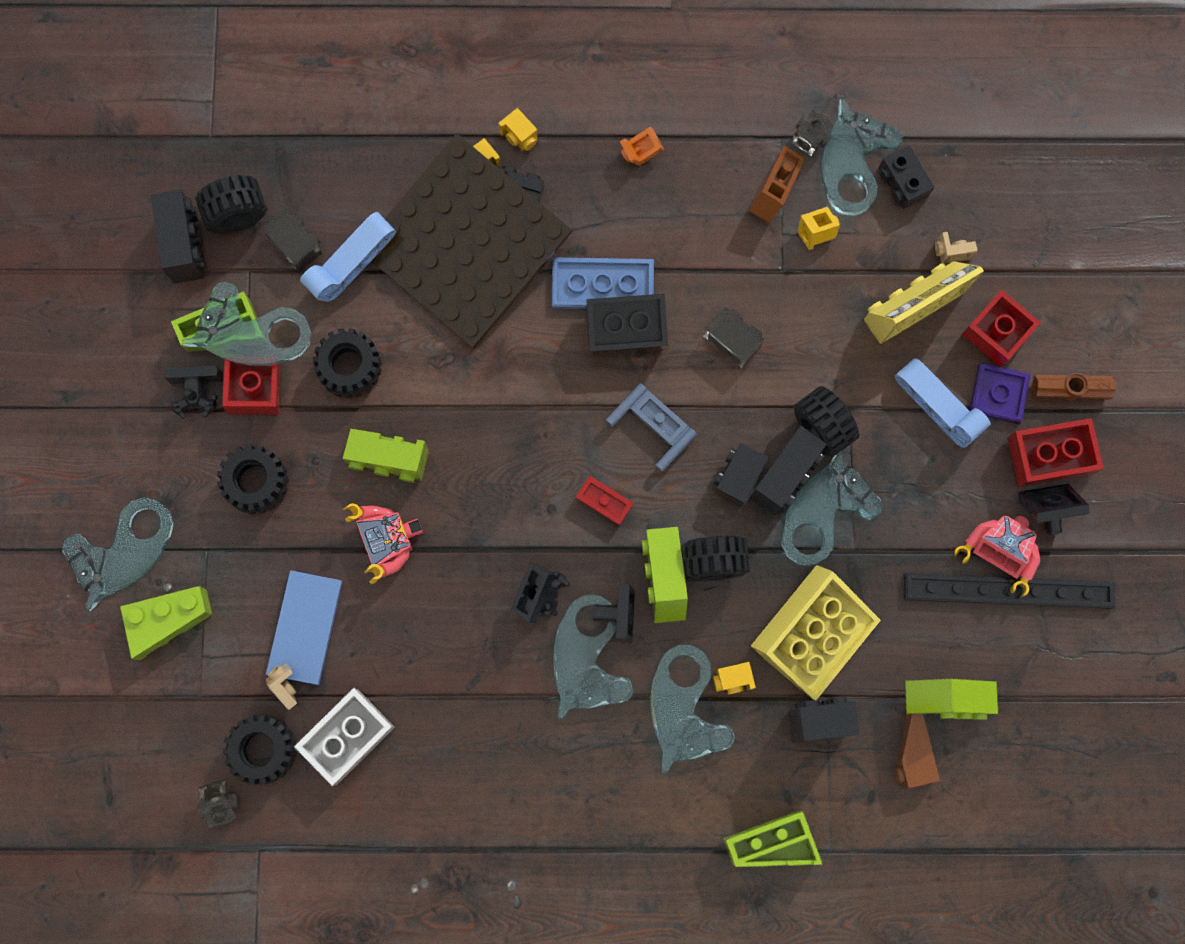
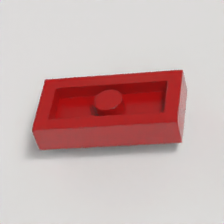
(604, 500)

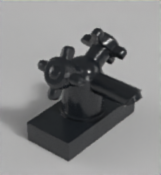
(193, 387)
(538, 593)

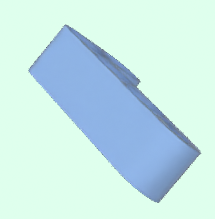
(349, 260)
(941, 405)

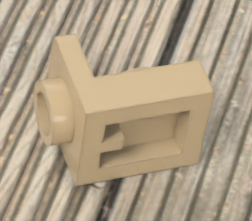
(956, 251)
(284, 690)

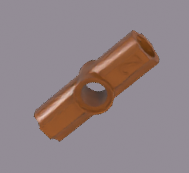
(1088, 386)

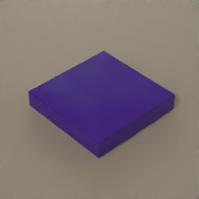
(1000, 393)

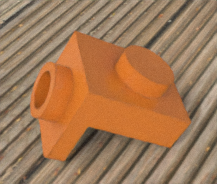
(641, 147)

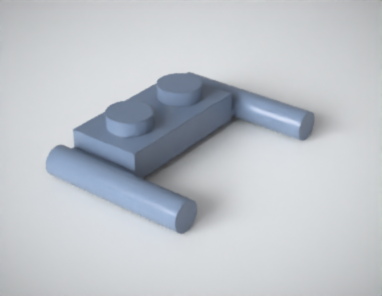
(658, 419)

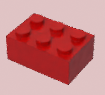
(1055, 452)

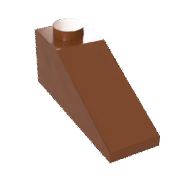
(777, 184)
(915, 754)

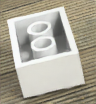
(344, 737)

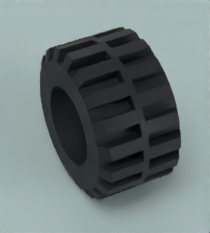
(231, 204)
(333, 348)
(828, 419)
(238, 464)
(715, 558)
(238, 741)

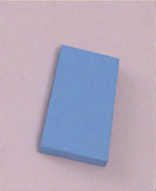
(593, 278)
(305, 626)

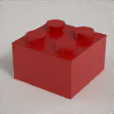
(1001, 328)
(251, 389)

